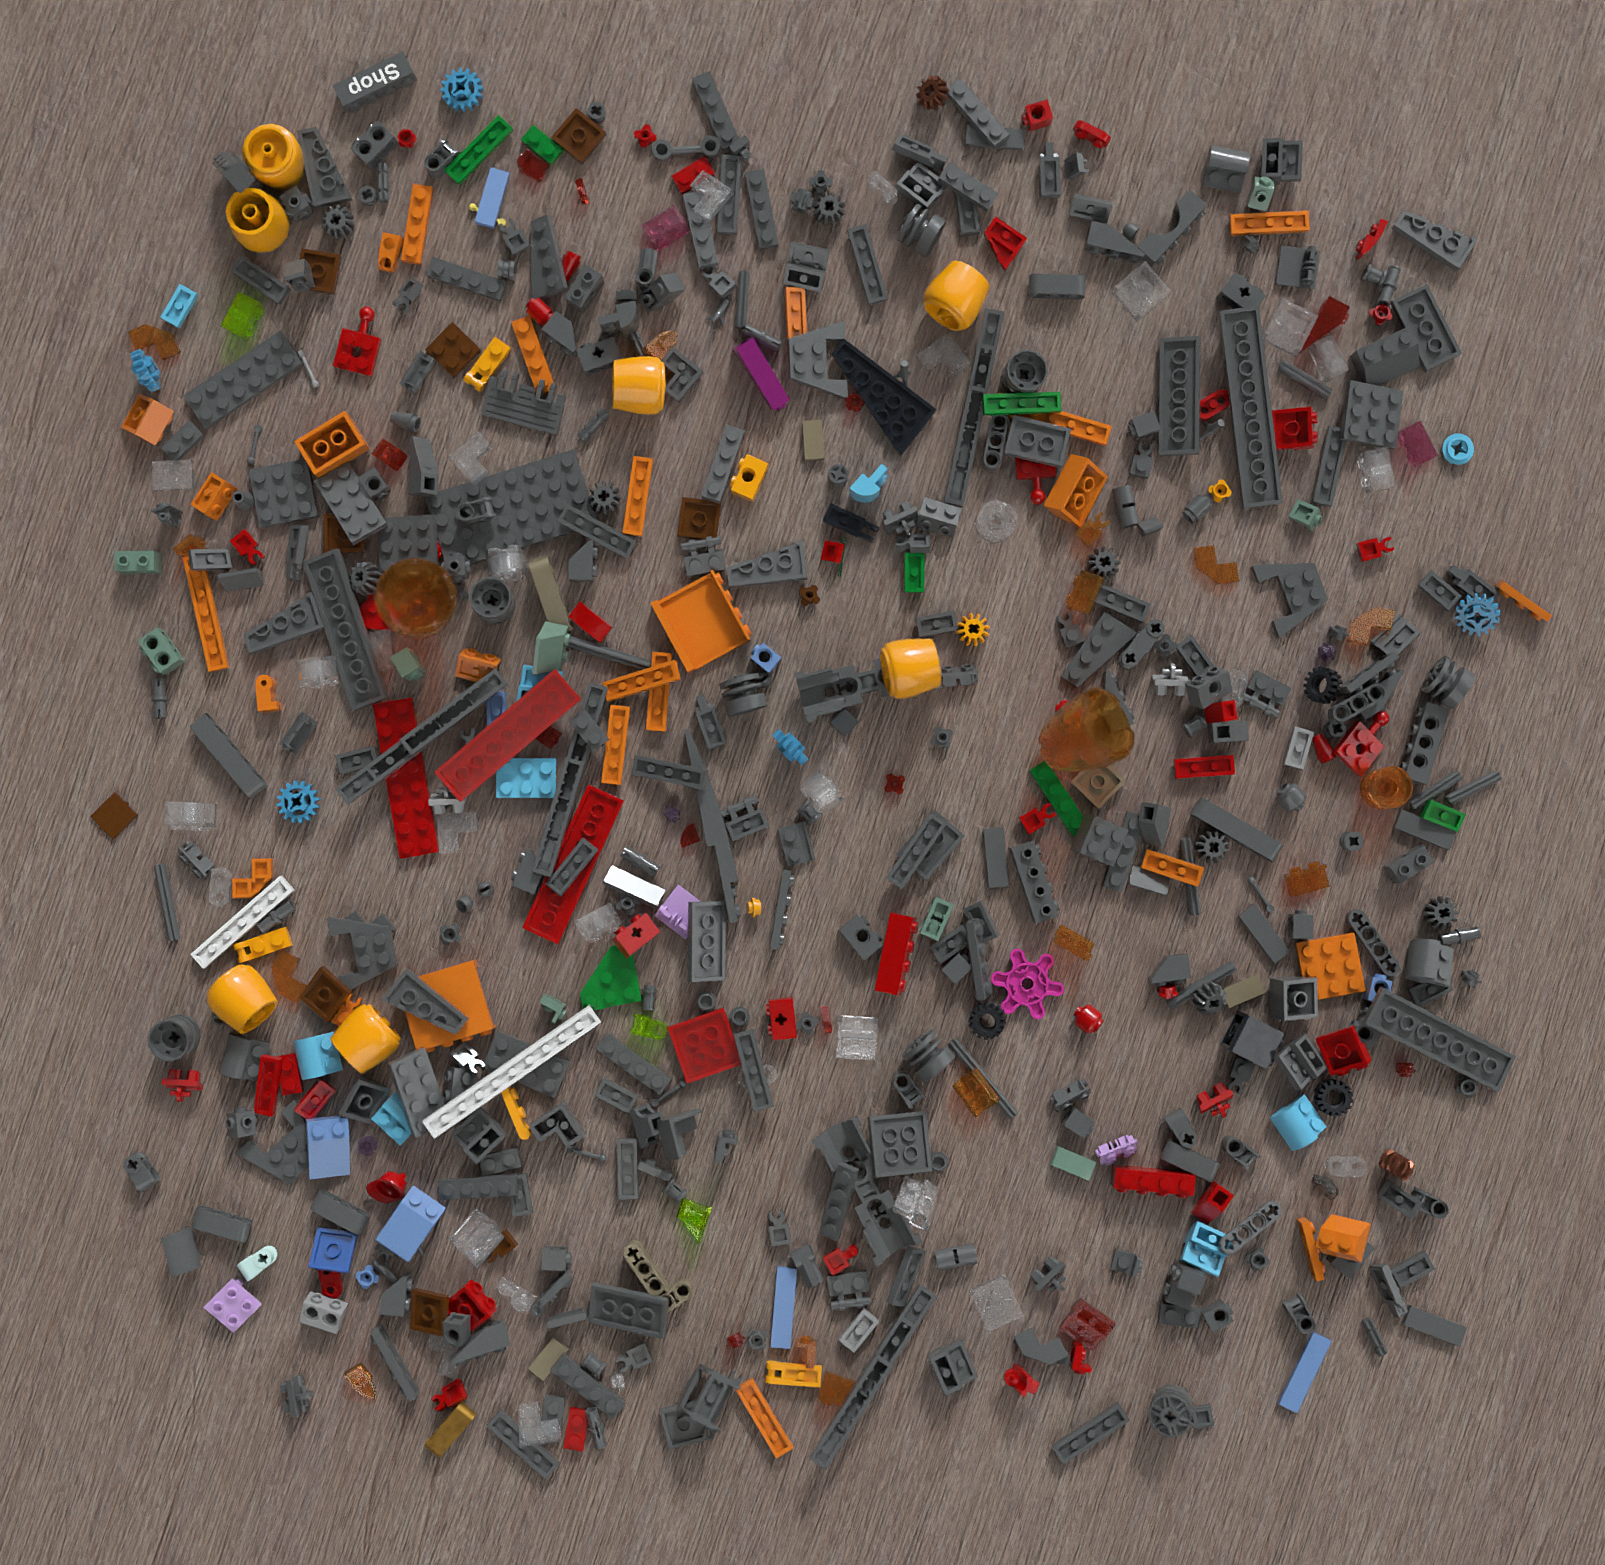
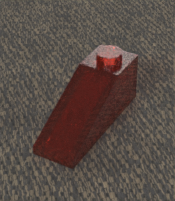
(1329, 318)

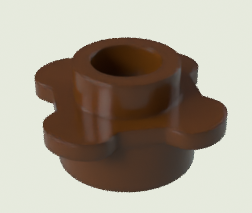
(809, 600)

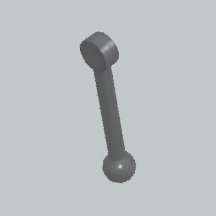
(258, 429)
(1251, 880)
(655, 1102)
(571, 1149)

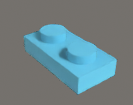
(179, 306)

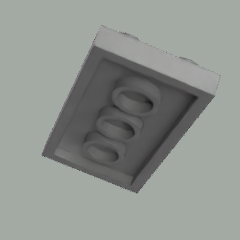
(1428, 325)
(350, 503)
(706, 941)
(544, 1078)
(416, 1088)
(628, 1310)

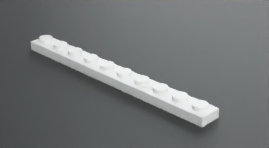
(511, 1071)

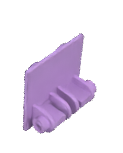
(675, 911)
(1127, 1149)
(233, 1305)

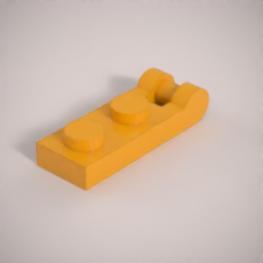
(487, 364)
(263, 944)
(517, 1113)
(793, 1374)

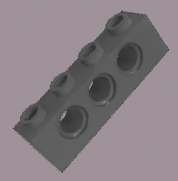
(1437, 716)

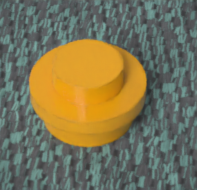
(754, 907)

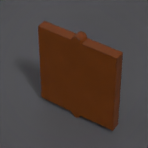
(114, 815)

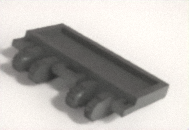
(523, 407)

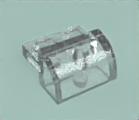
(856, 1037)
(916, 1201)
(477, 1237)

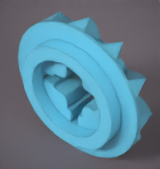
(1466, 447)

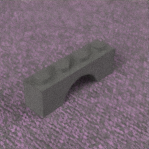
(1187, 210)

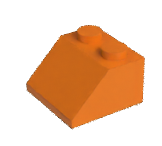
(147, 419)
(1343, 1237)

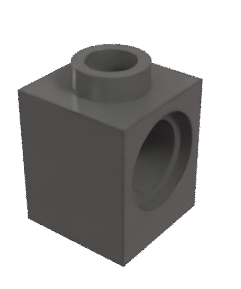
(1144, 426)
(369, 478)
(1300, 925)
(957, 967)
(1078, 1122)
(555, 1258)
(1209, 1311)
(456, 1329)

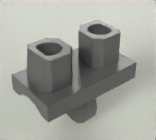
(901, 521)
(1055, 1269)
(297, 1395)

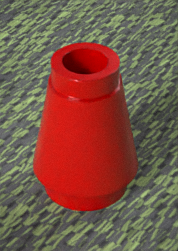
(570, 264)
(1323, 749)

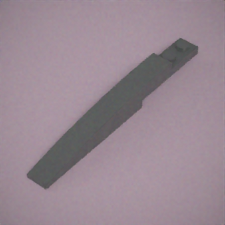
(973, 410)
(421, 737)
(568, 787)
(716, 832)
(872, 1376)

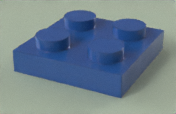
(333, 1250)

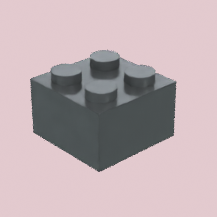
(1099, 839)

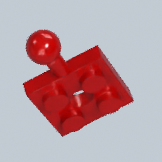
(351, 339)
(1027, 470)
(1369, 744)

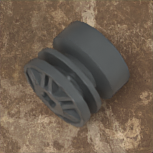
(921, 230)
(1027, 363)
(482, 595)
(1448, 683)
(743, 695)
(166, 1045)
(928, 1055)
(1177, 1401)

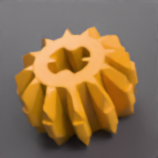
(972, 636)

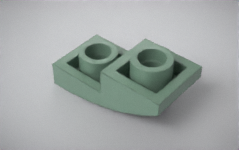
(1072, 1163)

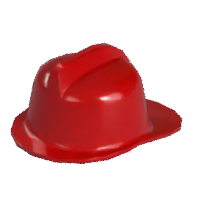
(388, 1187)

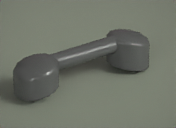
(709, 148)

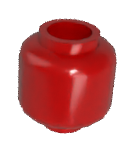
(1088, 1019)

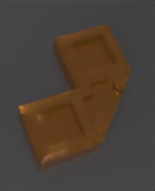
(148, 335)
(1219, 573)
(1376, 618)
(282, 970)

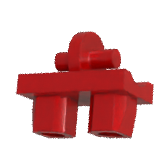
(174, 1081)
(1222, 1096)
(1020, 1380)

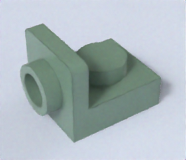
(1306, 514)
(552, 1004)

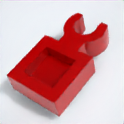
(245, 545)
(1371, 549)
(1034, 820)
(452, 1395)

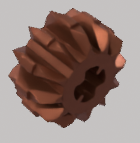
(935, 85)
(1396, 1165)

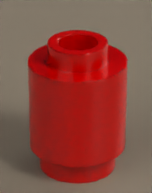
(539, 311)

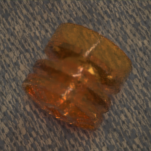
(1395, 782)

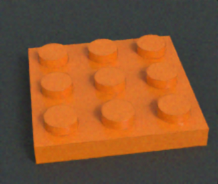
(1334, 964)

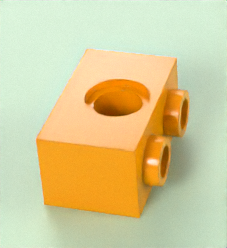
(745, 489)

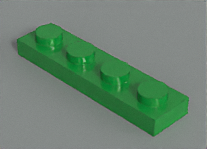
(478, 150)
(1021, 403)
(1057, 796)

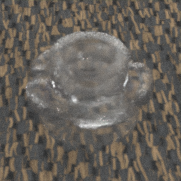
(617, 1381)

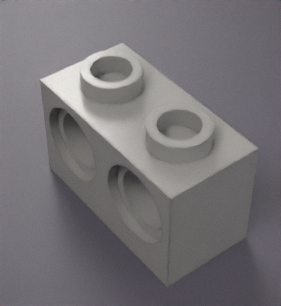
(323, 1312)

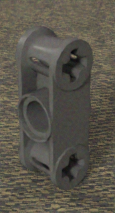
(1141, 644)

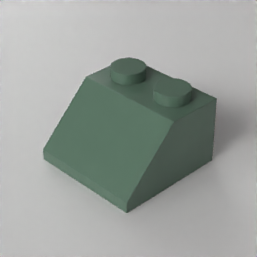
(551, 648)

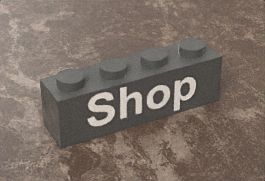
(375, 83)

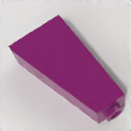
(761, 374)

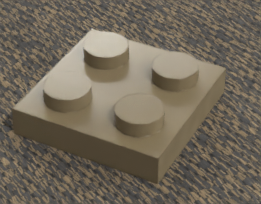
(1098, 784)

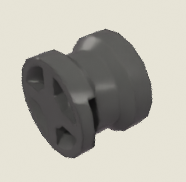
(507, 270)
(839, 471)
(1347, 841)

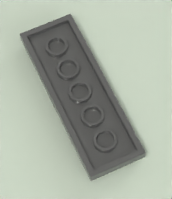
(243, 380)
(1179, 396)

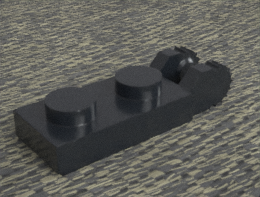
(848, 522)

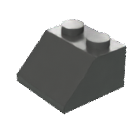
(1293, 998)

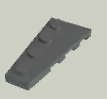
(322, 174)
(1439, 242)
(546, 263)
(775, 567)
(293, 623)
(1099, 646)
(423, 1001)

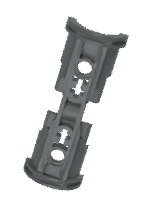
(813, 684)
(882, 1240)

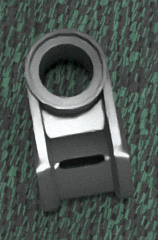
(443, 155)
(478, 510)
(909, 1091)
(1179, 1126)
(1241, 1153)
(143, 1173)
(1429, 1203)
(1298, 1310)

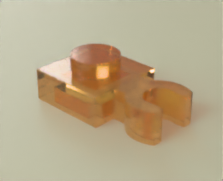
(1090, 531)

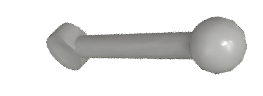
(314, 383)

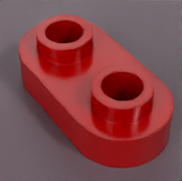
(1091, 133)
(1212, 405)
(328, 1280)

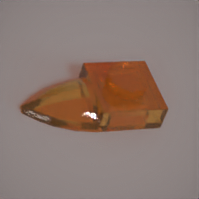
(661, 344)
(361, 1380)

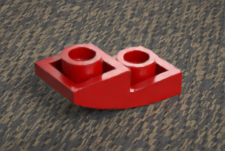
(1370, 240)
(590, 622)

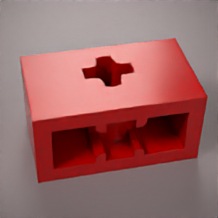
(646, 931)
(785, 1007)

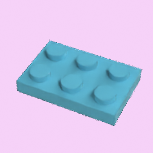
(527, 778)

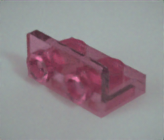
(666, 228)
(1417, 444)

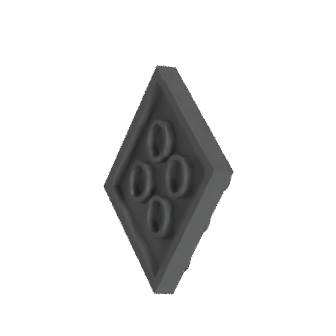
(1371, 415)
(283, 493)
(407, 539)
(899, 1144)

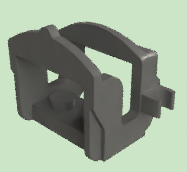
(710, 1399)

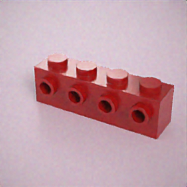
(896, 953)
(1152, 1180)

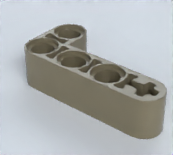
(548, 590)
(654, 1273)

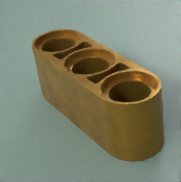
(450, 1429)

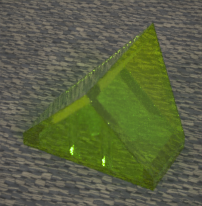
(694, 1217)

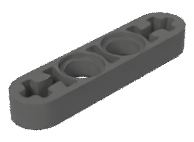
(1370, 944)
(1251, 1230)

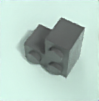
(559, 1120)
(1183, 1284)

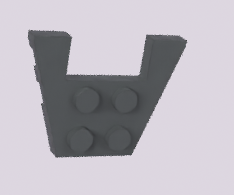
(809, 361)
(1300, 588)
(372, 949)
(289, 1156)

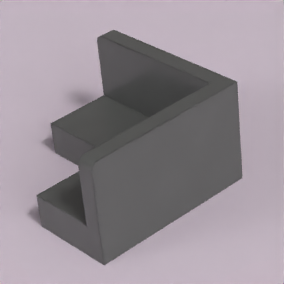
(671, 1132)

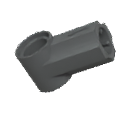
(647, 267)
(805, 1261)

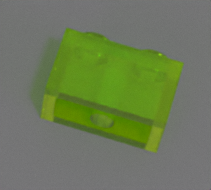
(243, 316)

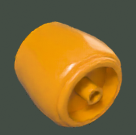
(274, 156)
(257, 220)
(956, 296)
(638, 385)
(910, 667)
(241, 998)
(365, 1038)

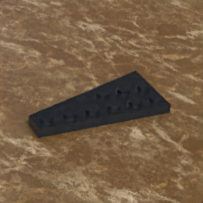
(890, 402)

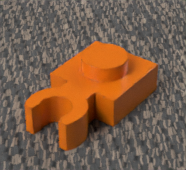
(345, 1010)

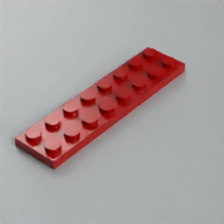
(507, 735)
(408, 785)
(594, 823)

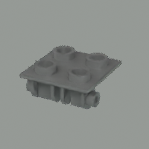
(1298, 267)

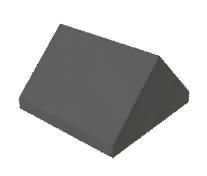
(364, 1100)

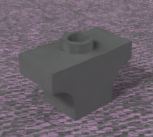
(646, 1124)

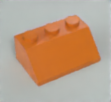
(1076, 490)

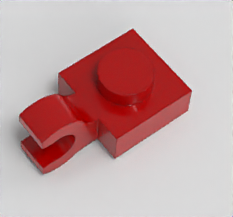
(838, 1259)

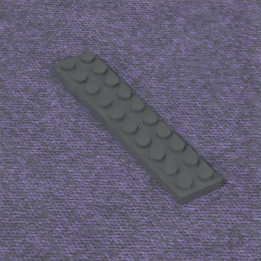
(1250, 407)

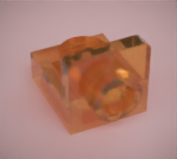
(189, 543)
(809, 1353)

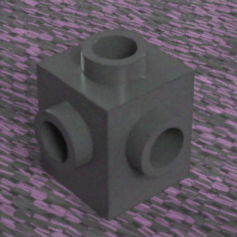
(296, 204)
(463, 569)
(241, 1122)

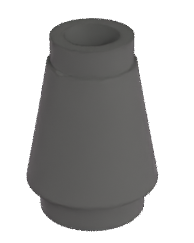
(407, 421)
(246, 502)

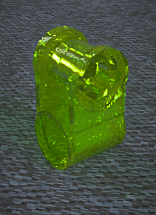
(647, 1026)

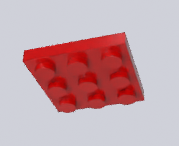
(705, 1045)

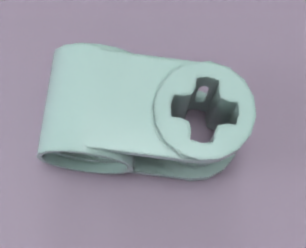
(256, 1263)

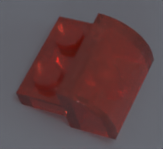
(1087, 1324)

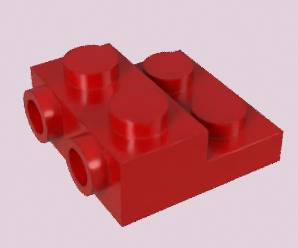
(1295, 428)
(1343, 1051)
(472, 1302)

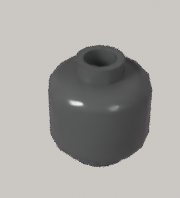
(1291, 797)

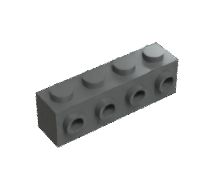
(233, 170)
(1034, 882)

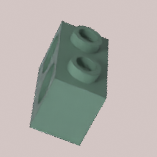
(138, 562)
(164, 648)
(408, 664)
(936, 918)

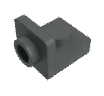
(1126, 1262)

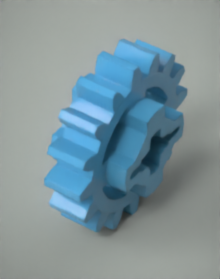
(463, 81)
(145, 370)
(1468, 615)
(790, 747)
(303, 795)

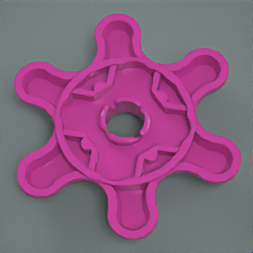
(1029, 997)

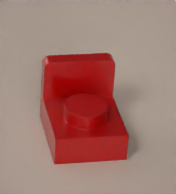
(1077, 1355)

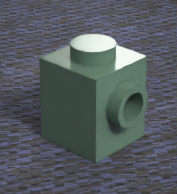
(1260, 193)

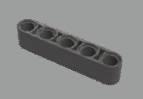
(228, 755)
(1236, 829)

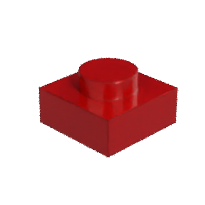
(832, 551)

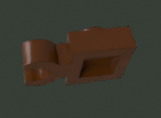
(504, 1246)

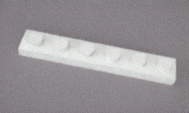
(242, 922)

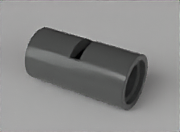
(1125, 506)
(955, 1256)

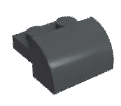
(1282, 160)
(1226, 168)
(921, 186)
(806, 266)
(624, 320)
(1429, 962)
(243, 1056)
(1300, 1061)
(479, 1134)
(181, 1251)
(952, 1366)

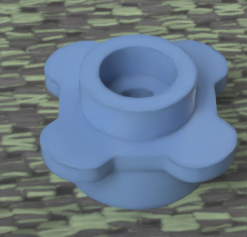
(361, 1276)

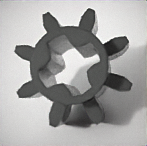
(801, 201)

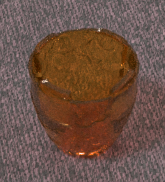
(414, 584)
(1087, 733)

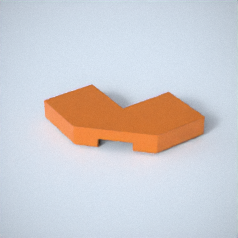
(261, 875)

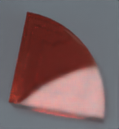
(582, 191)
(689, 836)
(826, 1019)

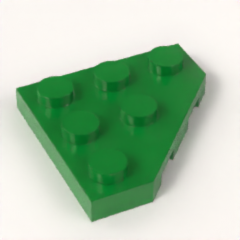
(613, 982)

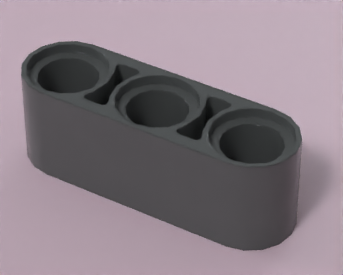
(1057, 286)
(989, 449)
(1365, 702)
(1190, 1160)
(340, 1212)
(221, 1223)

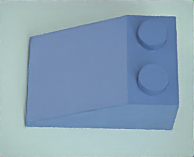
(328, 1146)
(410, 1224)

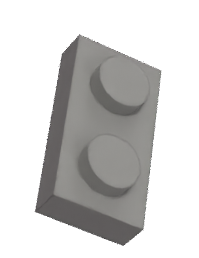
(1298, 748)
(858, 1330)

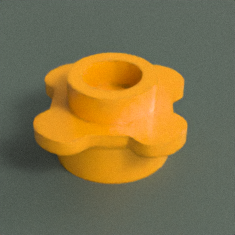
(1225, 491)

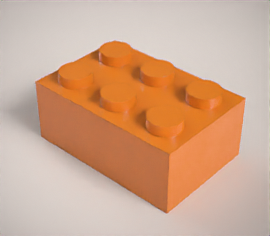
(332, 444)

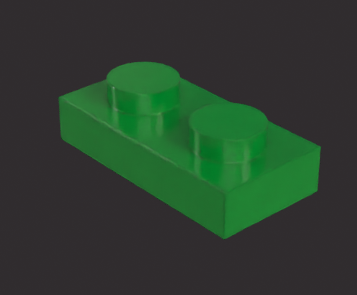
(542, 145)
(914, 572)
(1443, 815)

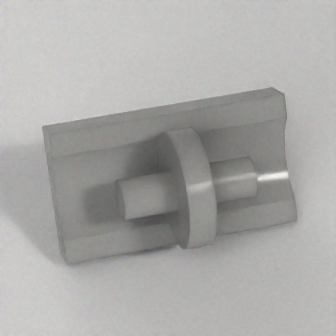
(1170, 677)
(445, 797)

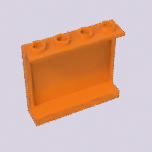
(702, 621)
(464, 990)

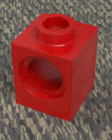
(1041, 108)
(1221, 712)

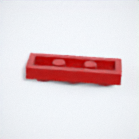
(1204, 766)
(267, 1085)

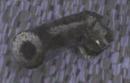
(1328, 1184)

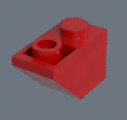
(1212, 1202)

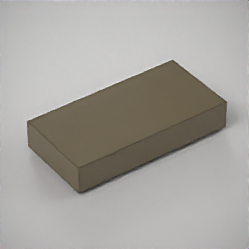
(813, 440)
(1243, 990)
(548, 1356)

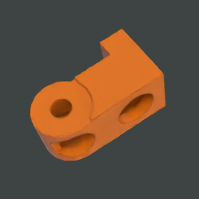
(389, 252)
(265, 694)

